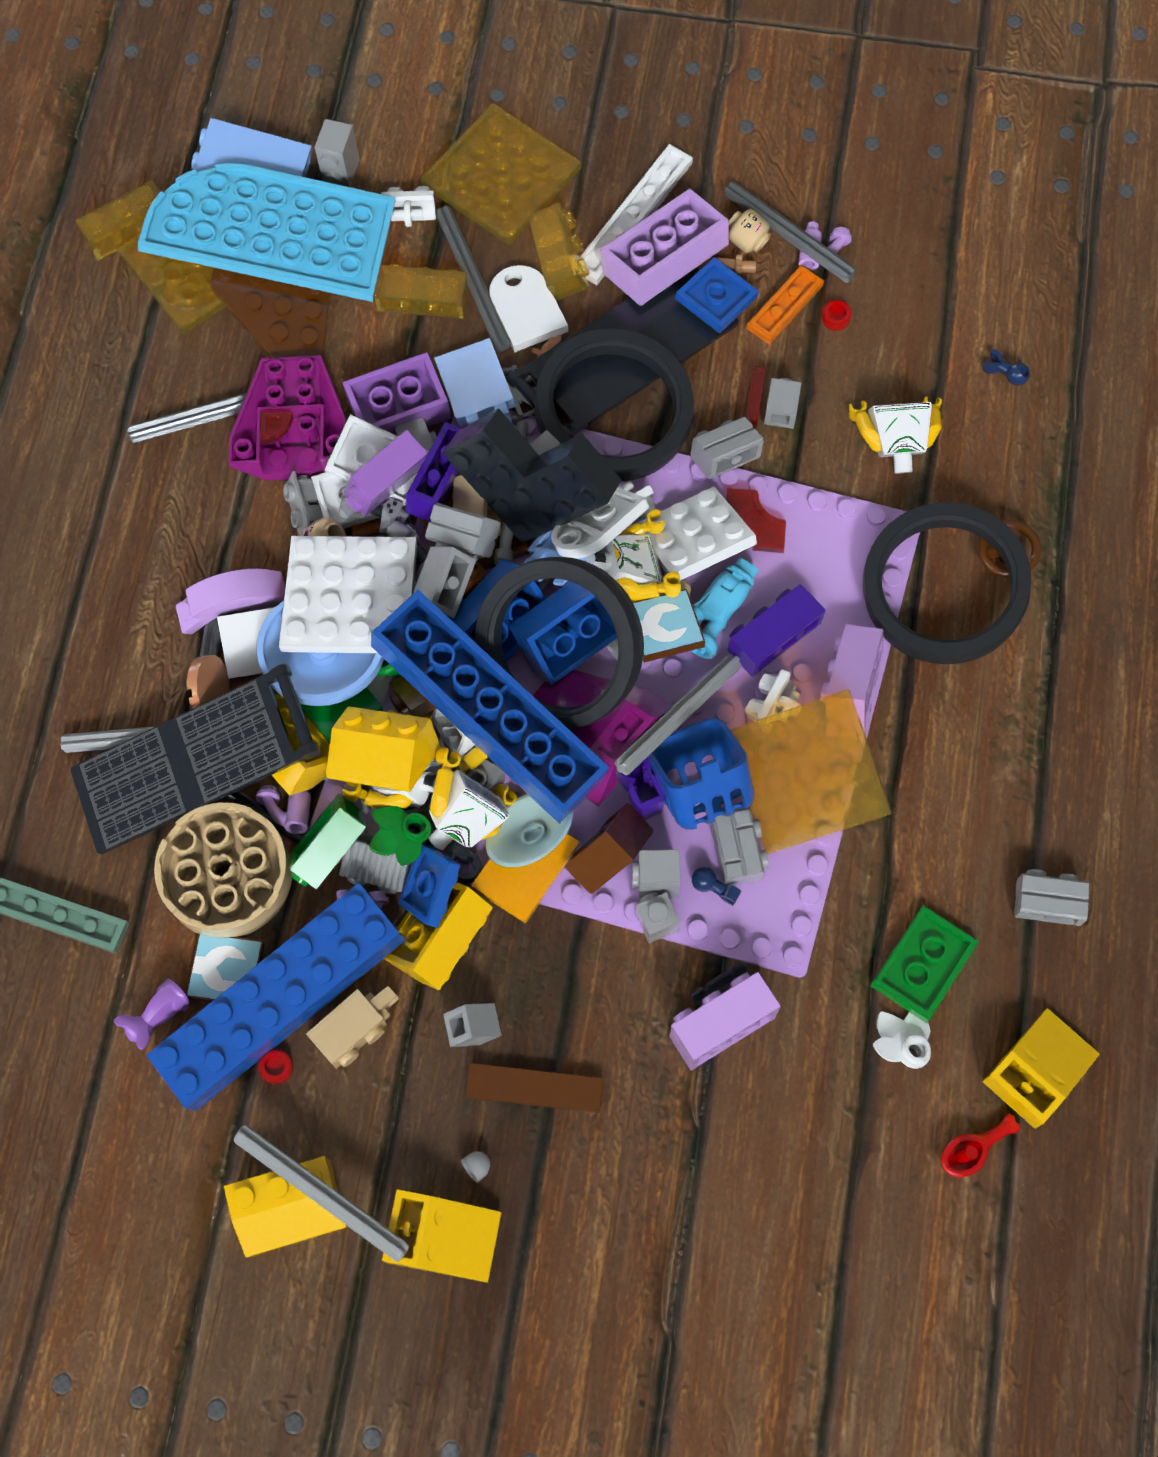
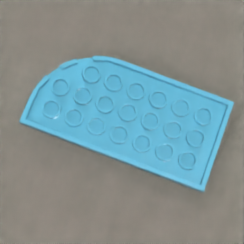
(272, 227)

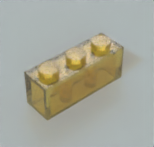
(117, 221)
(559, 251)
(421, 291)

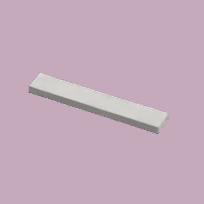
(638, 205)

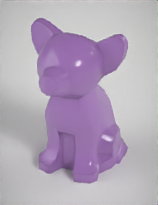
(159, 1010)

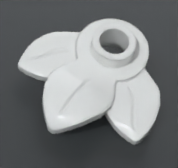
(901, 1035)

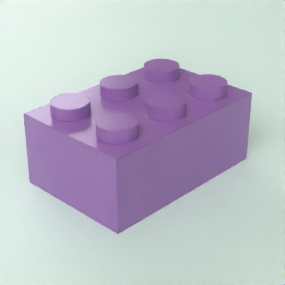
(399, 395)

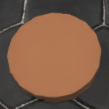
(207, 679)

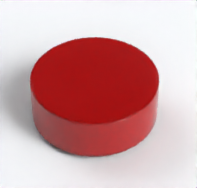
(836, 315)
(275, 1066)

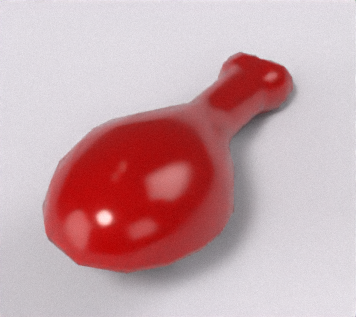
(969, 1152)

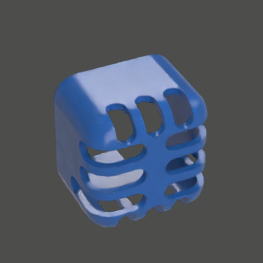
(718, 776)

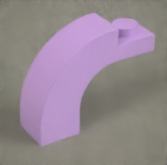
(229, 593)

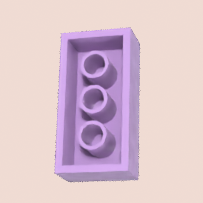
(665, 246)

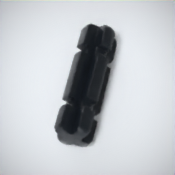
(720, 983)

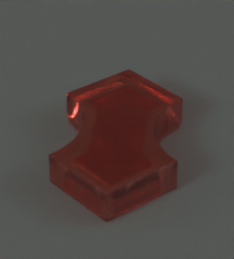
(767, 528)

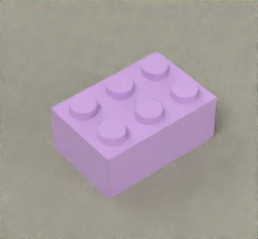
(723, 1019)

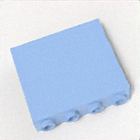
(240, 145)

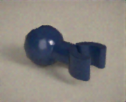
(1016, 373)
(705, 880)

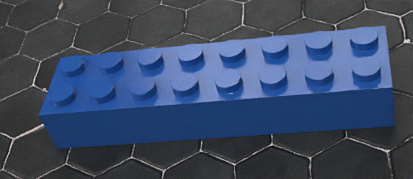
(488, 706)
(275, 998)

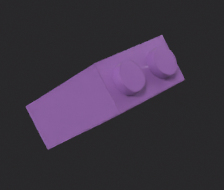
(384, 473)

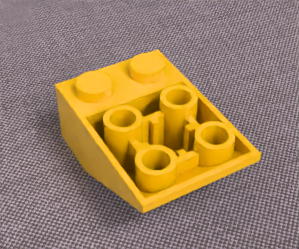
(1041, 1069)
(444, 1235)

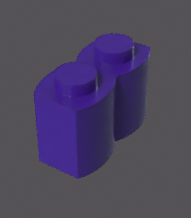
(643, 790)

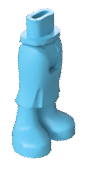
(721, 601)

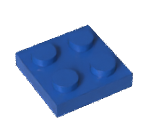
(716, 295)
(429, 885)

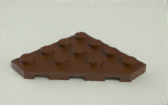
(278, 315)

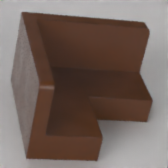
(610, 849)

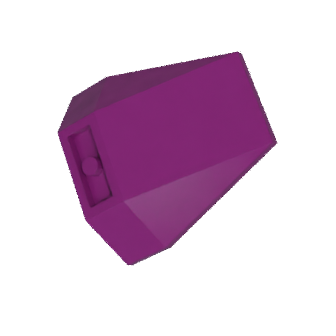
(292, 386)
(613, 733)

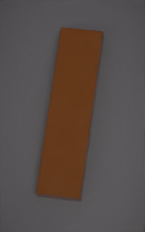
(534, 1088)

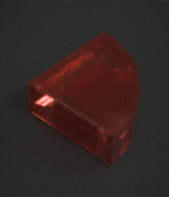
(274, 426)

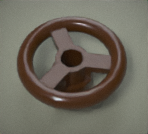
(986, 555)

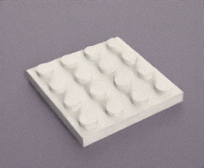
(343, 590)

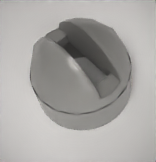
(476, 1165)

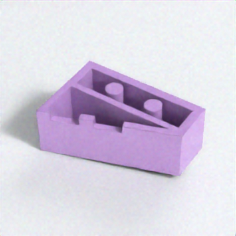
(856, 666)

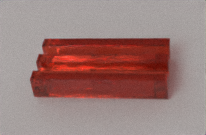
(755, 395)

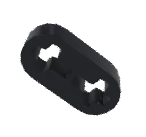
(464, 855)

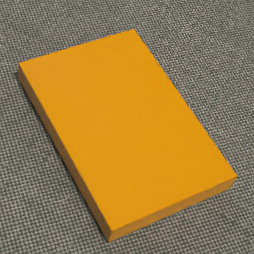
(523, 887)

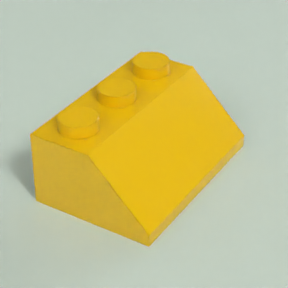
(381, 748)
(308, 772)
(434, 951)
(277, 1214)

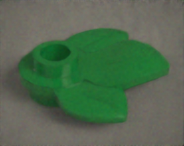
(395, 834)

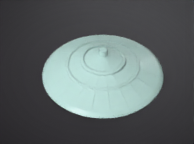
(526, 834)

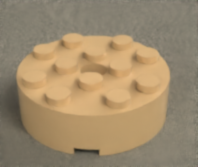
(244, 895)

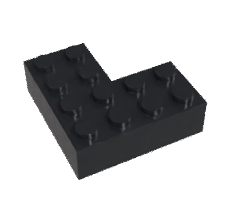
(527, 488)

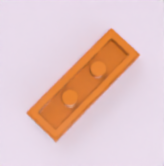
(785, 304)

